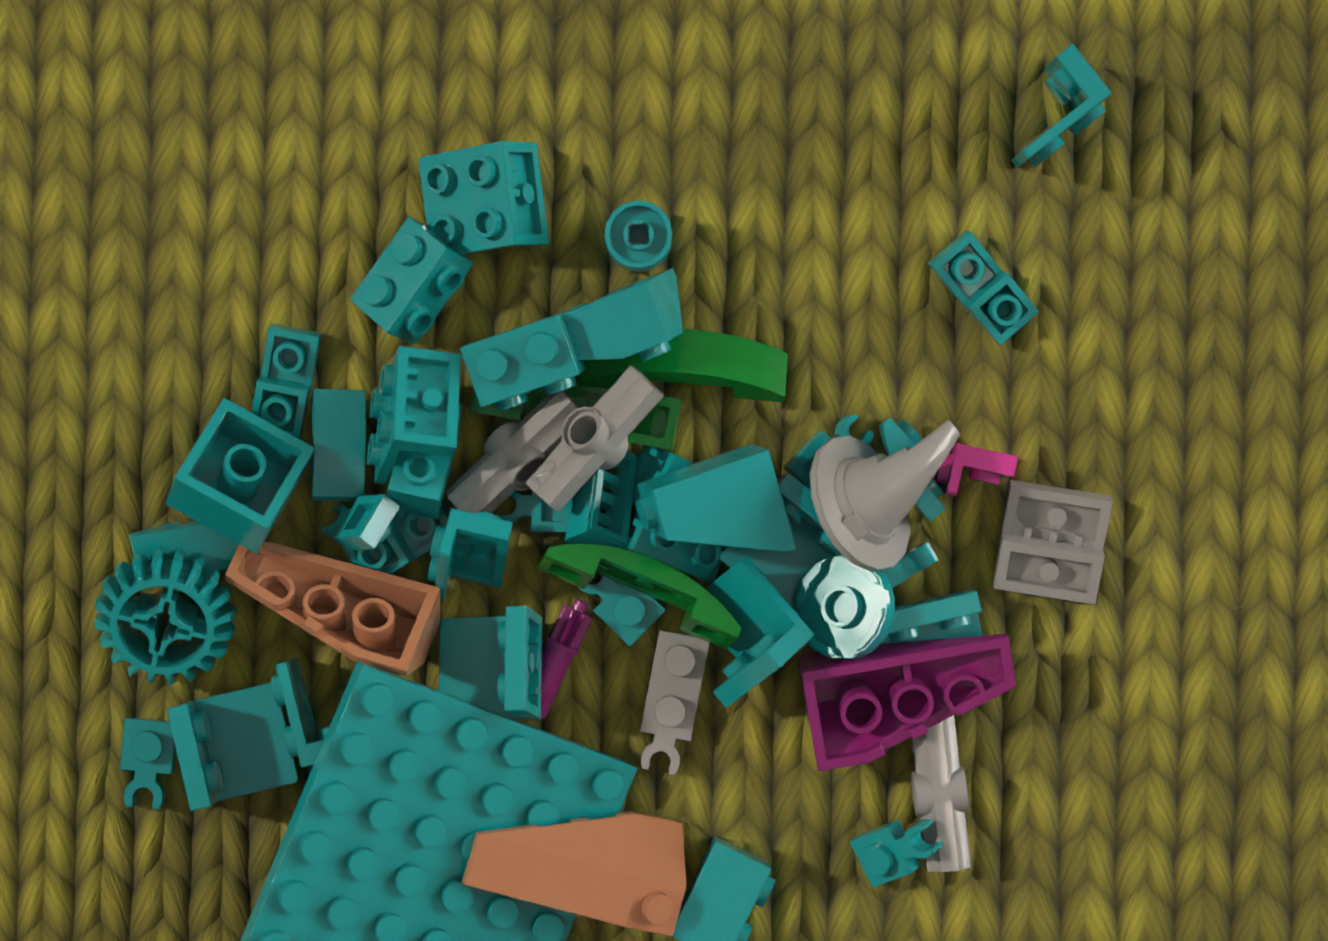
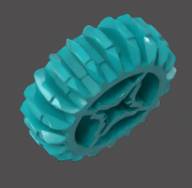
(120, 607)

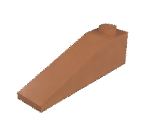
(345, 605)
(601, 868)

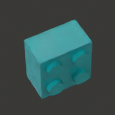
(239, 475)

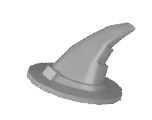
(868, 495)

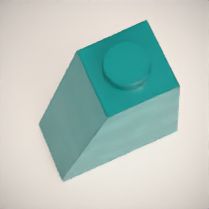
(719, 502)

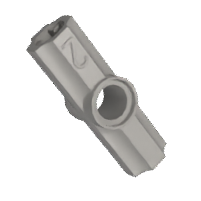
(594, 438)
(512, 456)
(942, 796)

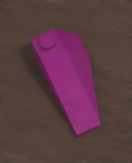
(897, 693)

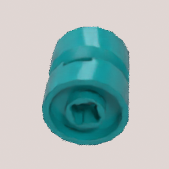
(638, 236)

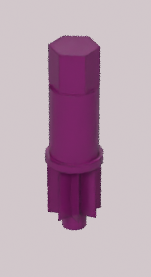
(560, 649)

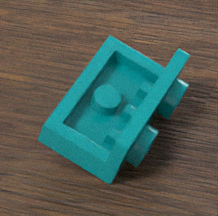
(411, 282)
(522, 361)
(470, 549)

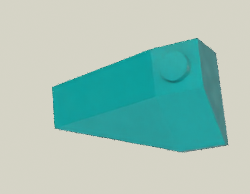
(627, 320)

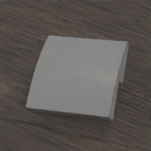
(1052, 542)

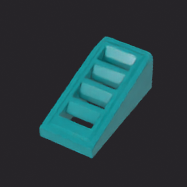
(612, 528)

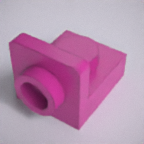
(983, 466)

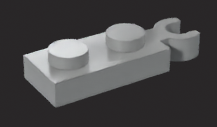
(673, 694)

